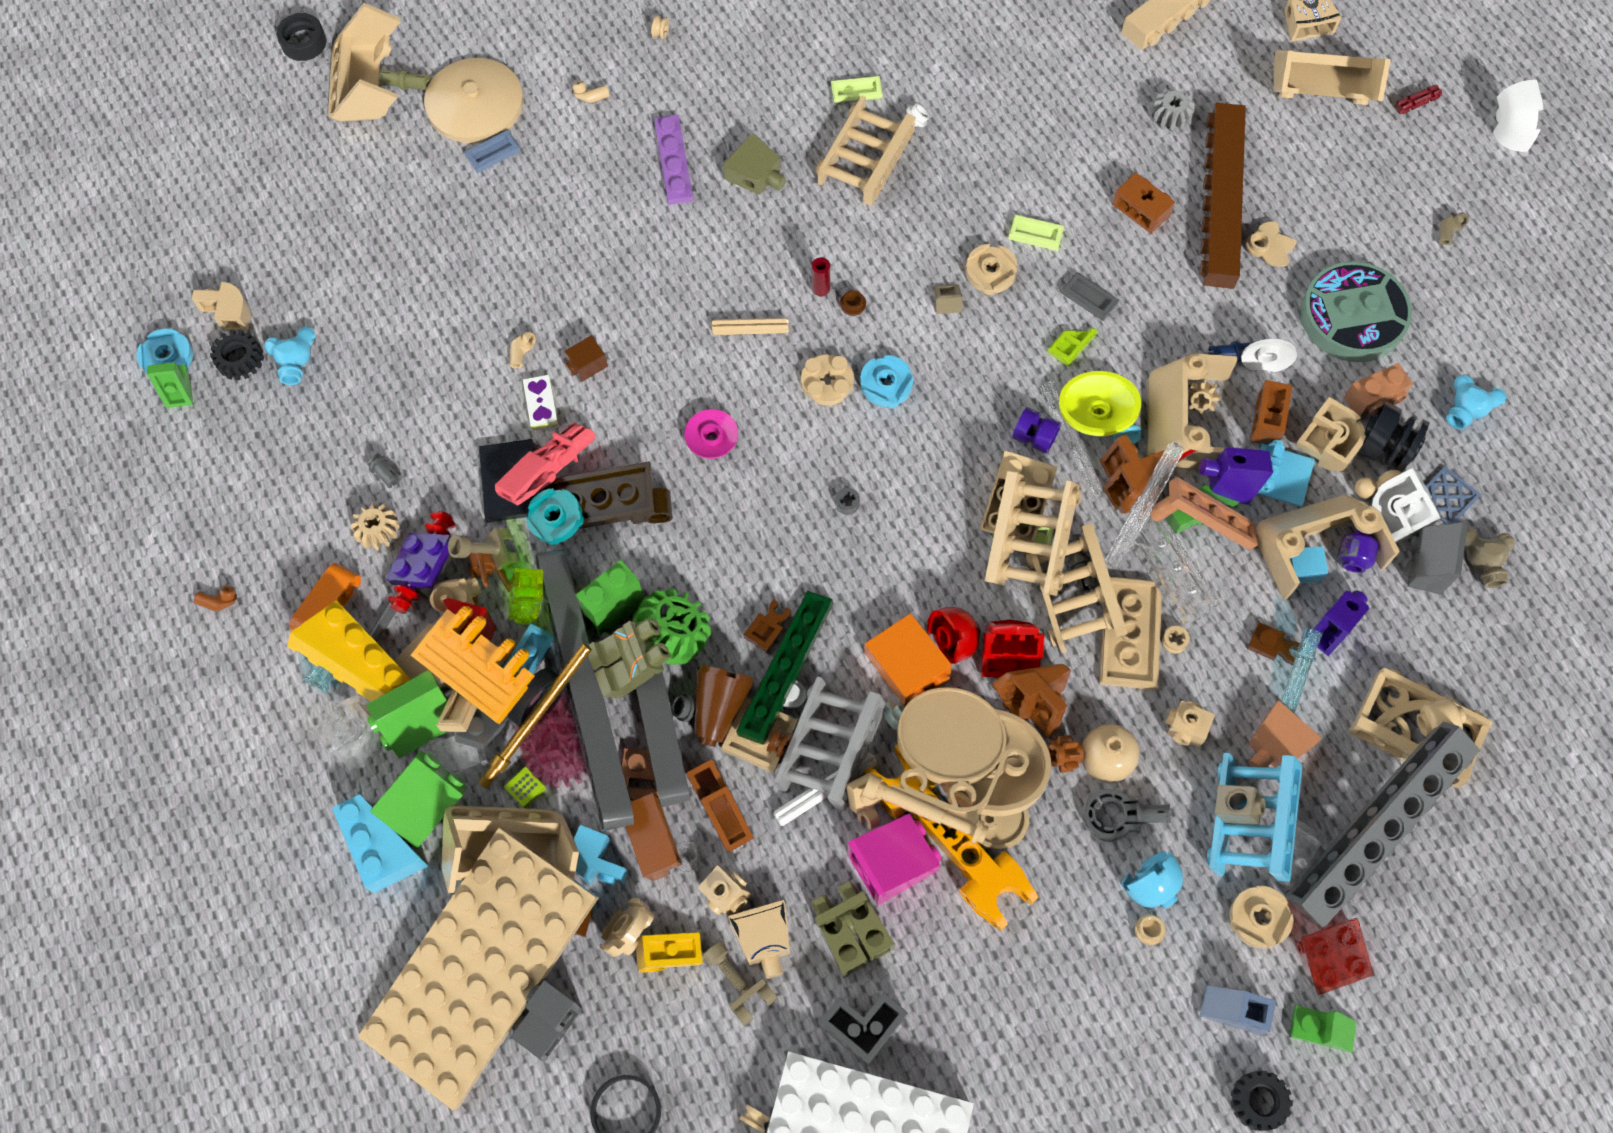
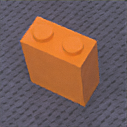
(908, 659)

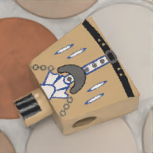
(1311, 18)

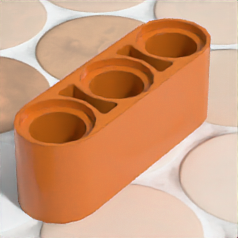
(335, 584)

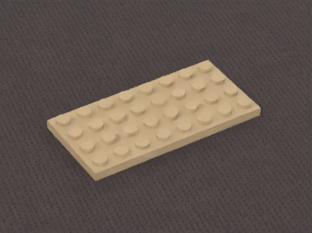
(477, 968)

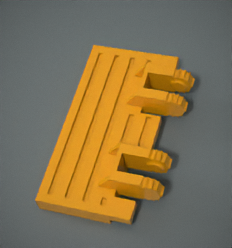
(474, 668)

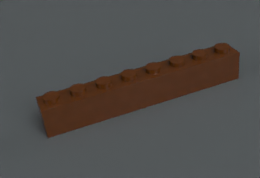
(1224, 196)

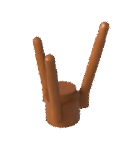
(483, 566)

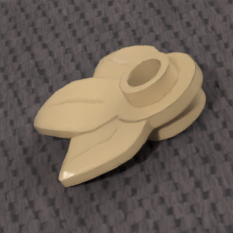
(1273, 244)

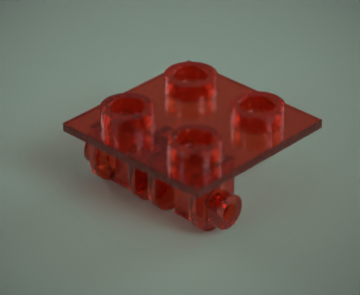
(1336, 956)

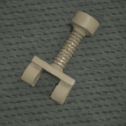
(461, 547)
(717, 956)

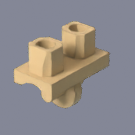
(455, 589)

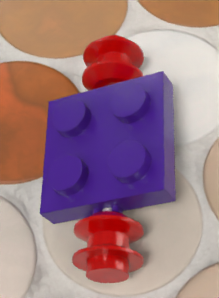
(420, 561)

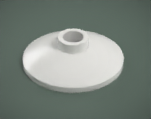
(1269, 355)

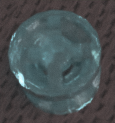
(319, 678)

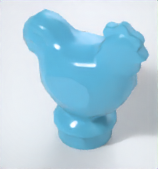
(291, 354)
(1472, 402)

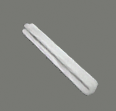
(811, 797)

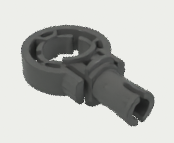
(1127, 805)

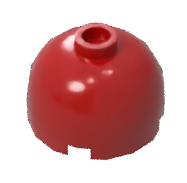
(954, 633)

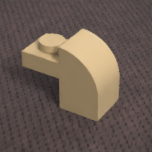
(228, 304)

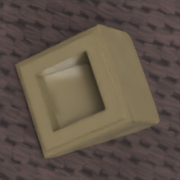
(947, 299)

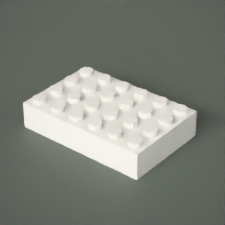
(841, 1100)

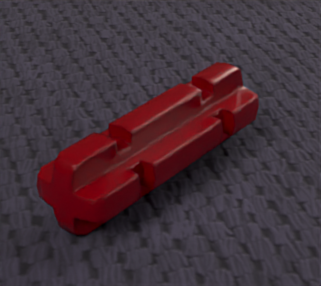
(1418, 99)

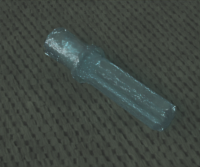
(1304, 657)

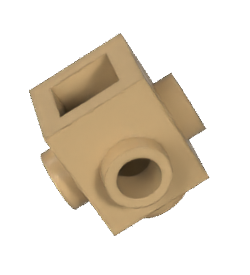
(1189, 723)
(725, 891)

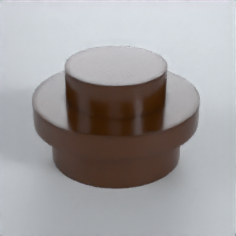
(853, 303)

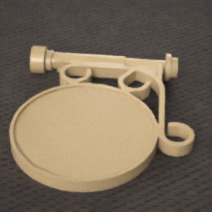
(955, 743)

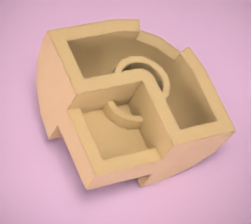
(1333, 436)

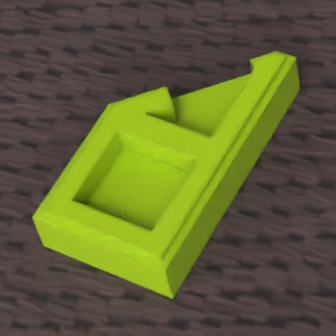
(1071, 344)

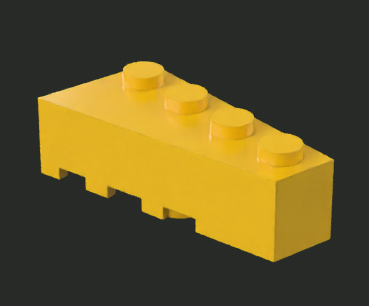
(347, 651)

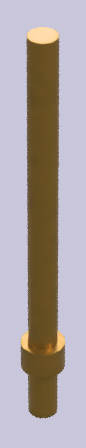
(502, 759)

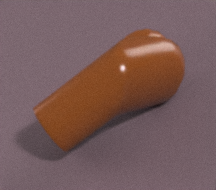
(218, 602)

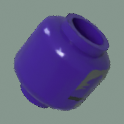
(1358, 551)

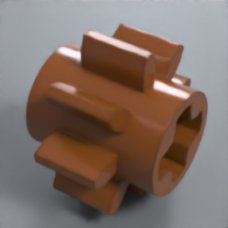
(1065, 753)

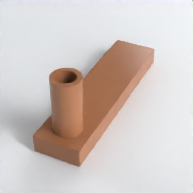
(1207, 511)

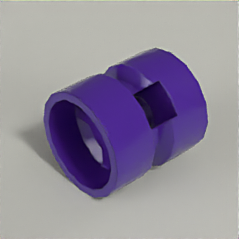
(1045, 434)

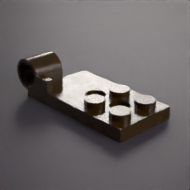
(628, 495)

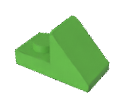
(171, 384)
(1323, 1028)

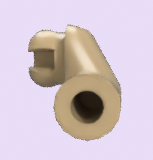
(589, 95)
(519, 347)

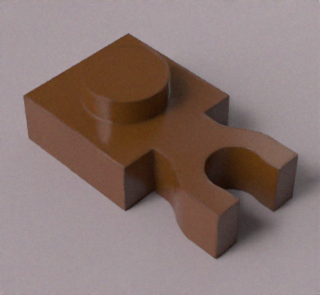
(766, 629)
(1270, 643)

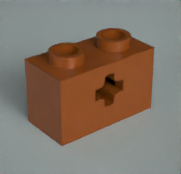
(1143, 202)

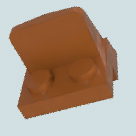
(1126, 473)
(1035, 695)

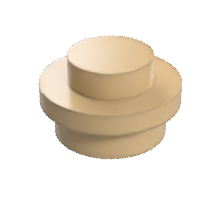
(1150, 929)

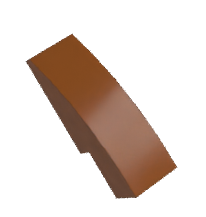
(719, 805)

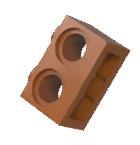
(1271, 412)

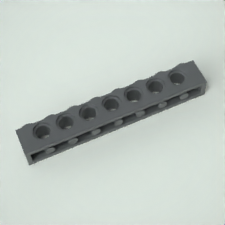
(1382, 824)

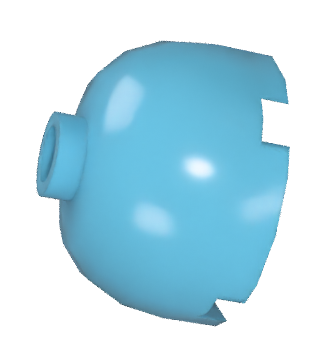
(1156, 881)

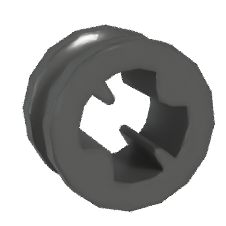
(847, 510)

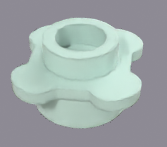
(893, 714)

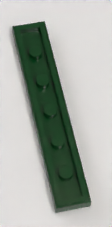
(784, 668)

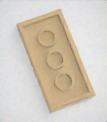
(1133, 657)

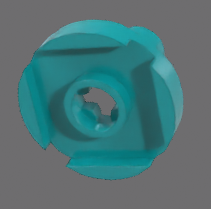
(565, 526)

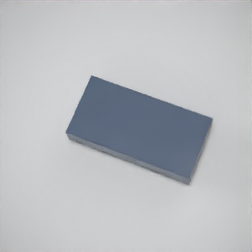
(492, 151)

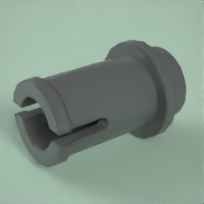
(379, 465)

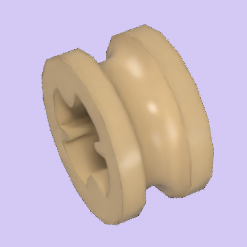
(660, 27)
(1173, 647)
(755, 1119)

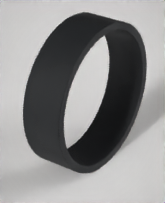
(541, 679)
(619, 1078)

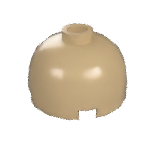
(1110, 753)

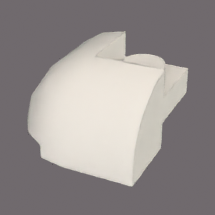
(1518, 115)
(1406, 505)

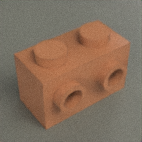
(1373, 391)

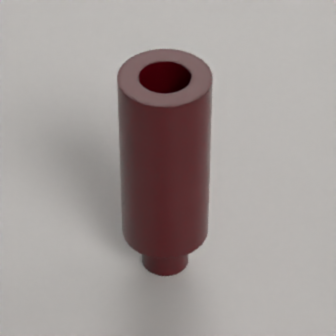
(820, 276)

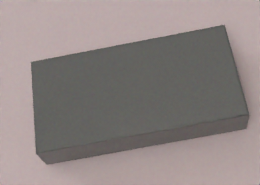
(1090, 296)

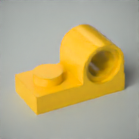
(667, 951)

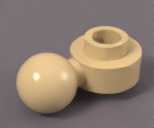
(1367, 487)

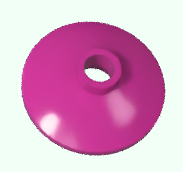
(711, 423)

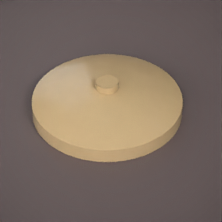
(473, 100)
(1014, 793)

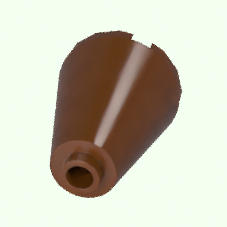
(718, 702)

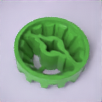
(676, 620)

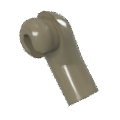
(1450, 225)

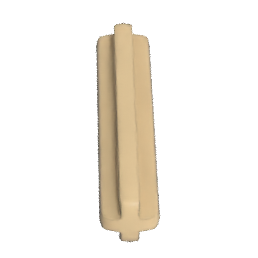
(750, 326)

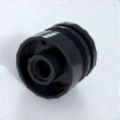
(1393, 437)

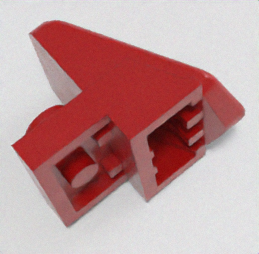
(1010, 647)

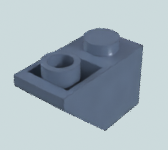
(1238, 1009)

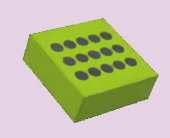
(525, 788)

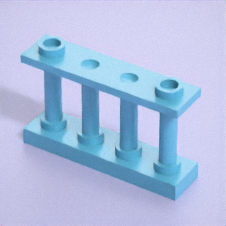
(1281, 832)

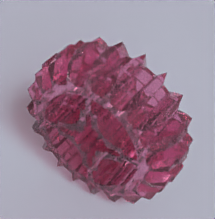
(551, 752)

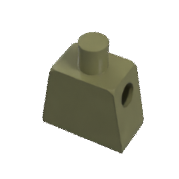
(754, 167)

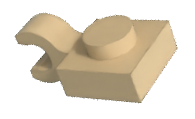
(861, 805)

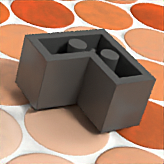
(546, 1022)
(866, 1034)

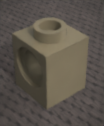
(1230, 796)

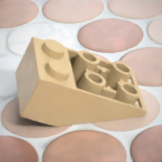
(1037, 474)

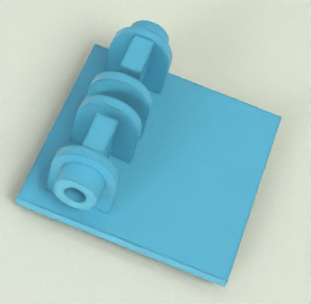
(1289, 474)

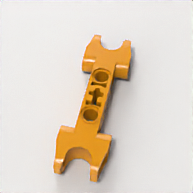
(986, 877)

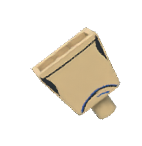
(763, 936)

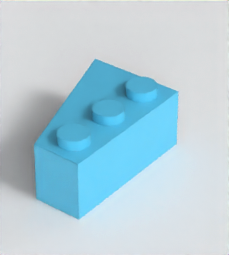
(376, 849)

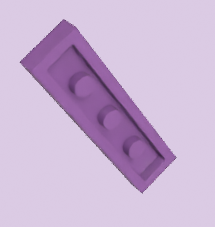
(673, 159)

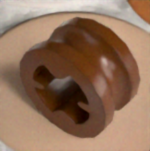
(779, 742)

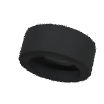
(306, 50)

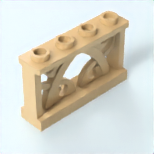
(1379, 732)

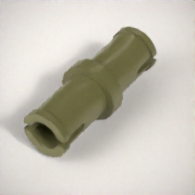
(404, 79)

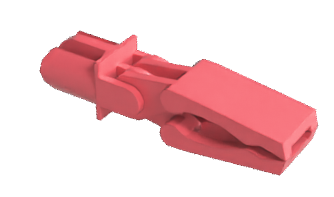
(540, 467)

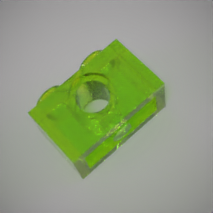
(525, 595)

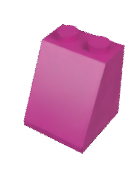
(893, 858)

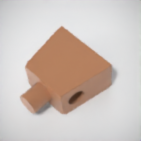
(1281, 735)

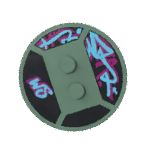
(1356, 311)

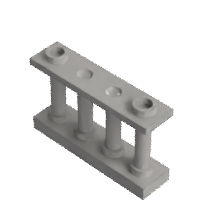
(848, 763)

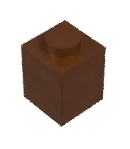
(585, 359)

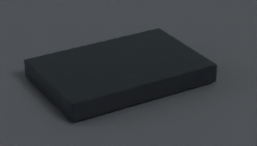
(494, 464)

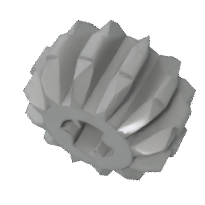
(1173, 108)

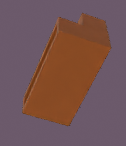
(652, 838)

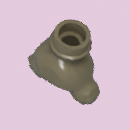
(1489, 556)

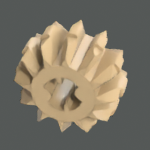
(375, 526)

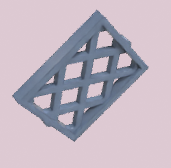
(1459, 483)

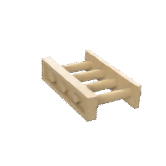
(881, 167)
(1011, 515)
(1103, 593)

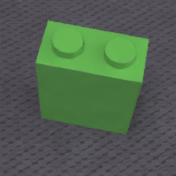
(610, 598)
(408, 714)
(419, 798)

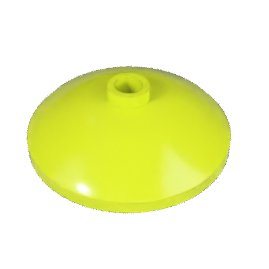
(1101, 394)

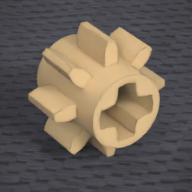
(1209, 393)

